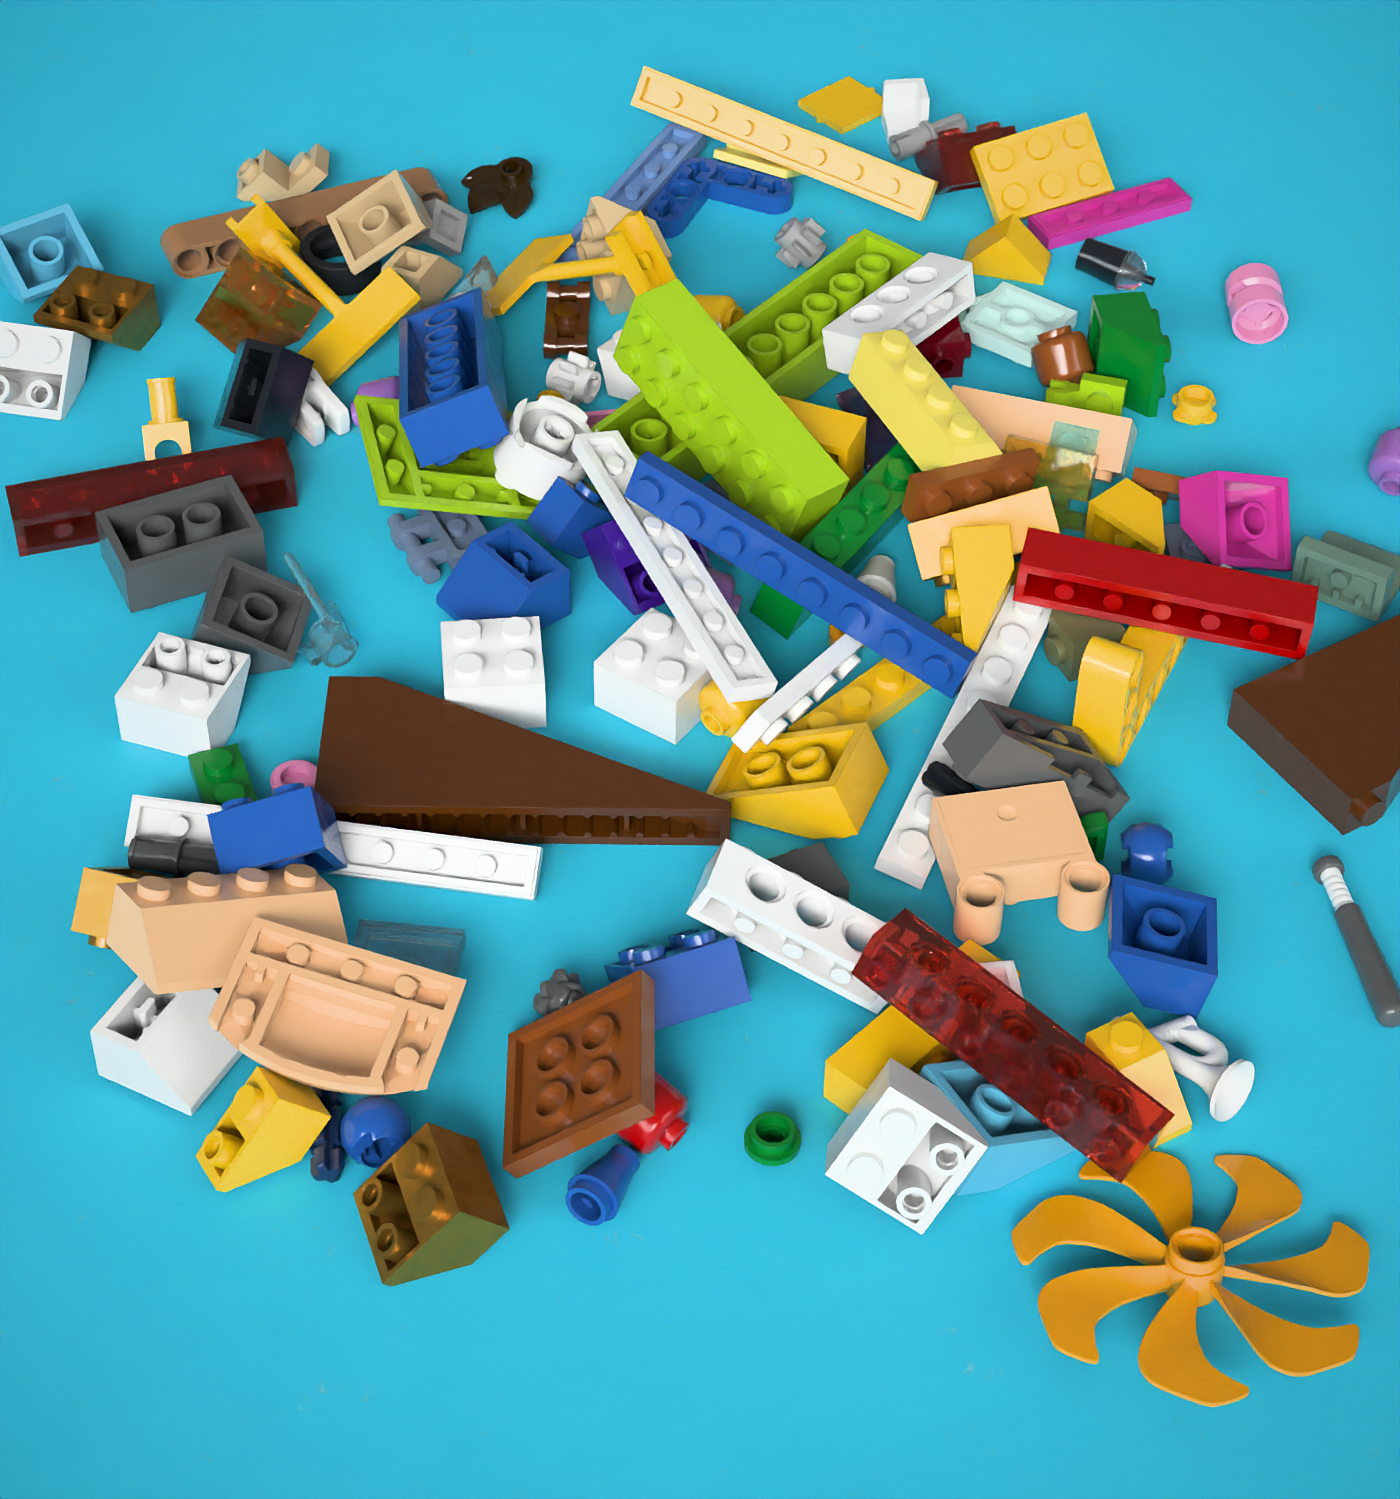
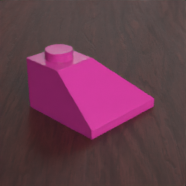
(1238, 519)

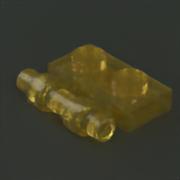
(1065, 472)

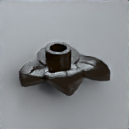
(502, 184)

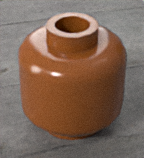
(1061, 356)

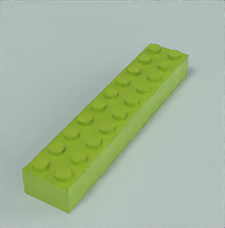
(778, 339)

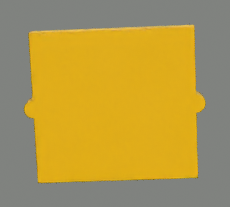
(843, 105)

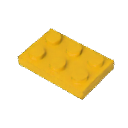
(1042, 169)

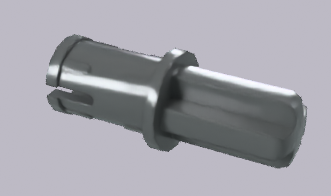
(171, 856)

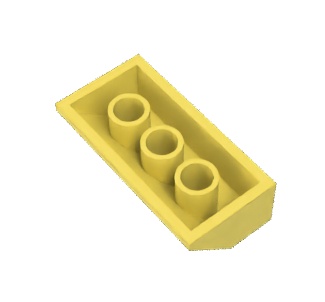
(917, 403)

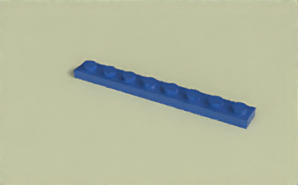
(800, 575)

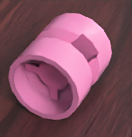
(1256, 303)

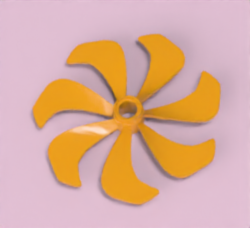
(1191, 1275)

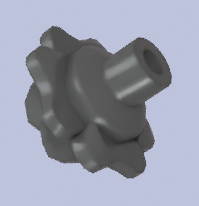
(558, 992)

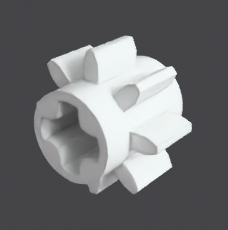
(574, 378)

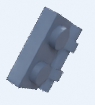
(450, 536)

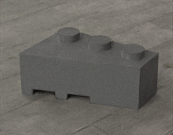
(1014, 749)

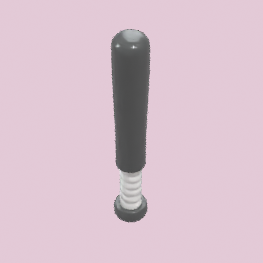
(1366, 955)

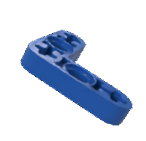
(714, 180)

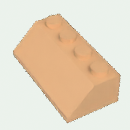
(1035, 419)
(191, 927)

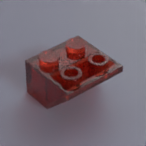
(949, 157)

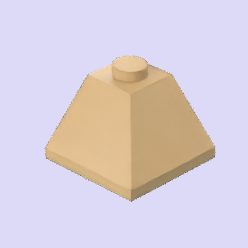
(379, 221)

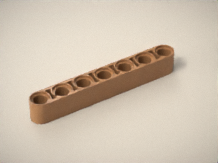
(210, 245)

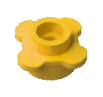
(1194, 405)

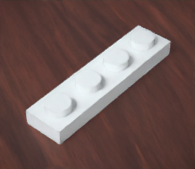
(794, 697)

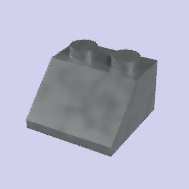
(253, 615)

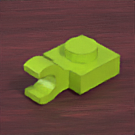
(1093, 394)

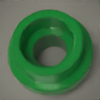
(768, 1128)

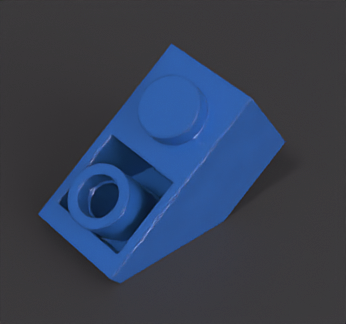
(567, 513)

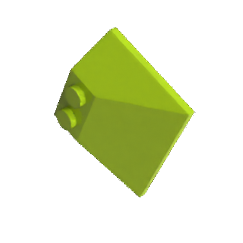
(458, 487)

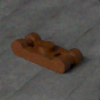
(567, 319)

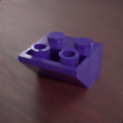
(622, 569)

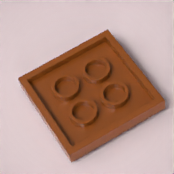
(580, 1074)

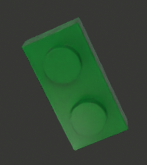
(220, 775)

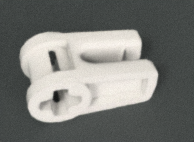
(318, 409)

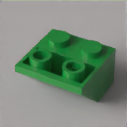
(1130, 346)

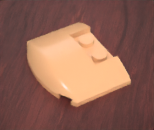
(335, 1012)

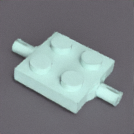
(1011, 320)

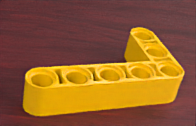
(1120, 687)

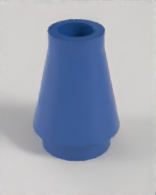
(600, 1188)

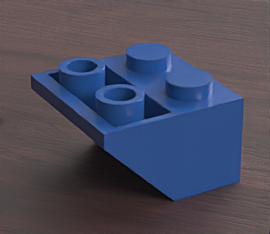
(506, 578)
(691, 975)

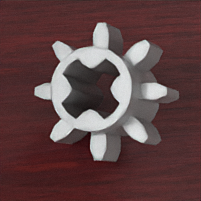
(800, 242)

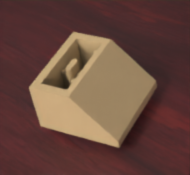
(599, 221)

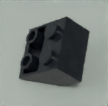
(263, 391)

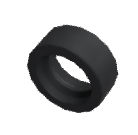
(322, 245)

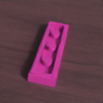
(1109, 213)

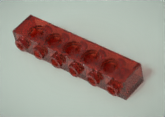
(1012, 1044)

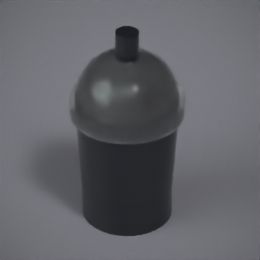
(1113, 265)

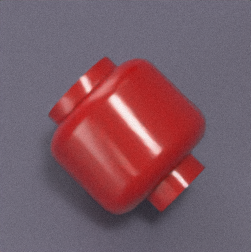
(665, 1126)

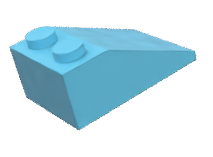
(1014, 1136)

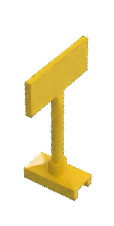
(634, 257)
(354, 324)

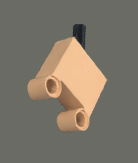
(1011, 850)

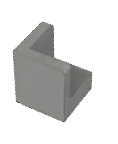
(448, 228)

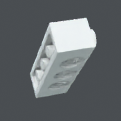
(913, 301)
(786, 920)

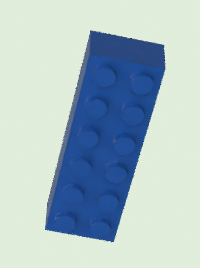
(452, 379)

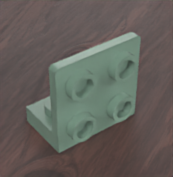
(1348, 573)

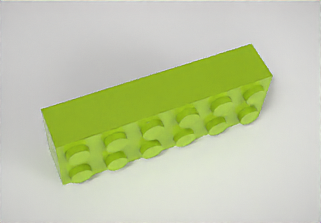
(727, 412)

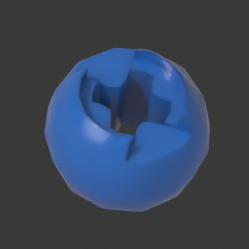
(1147, 852)
(374, 1130)

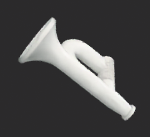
(1223, 1083)

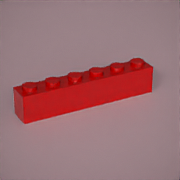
(1166, 593)

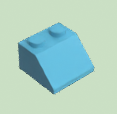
(43, 252)

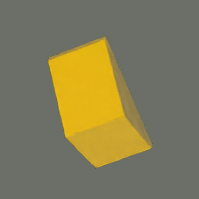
(1009, 253)

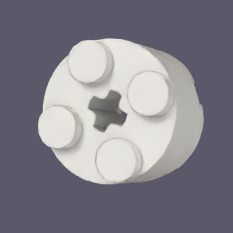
(540, 446)

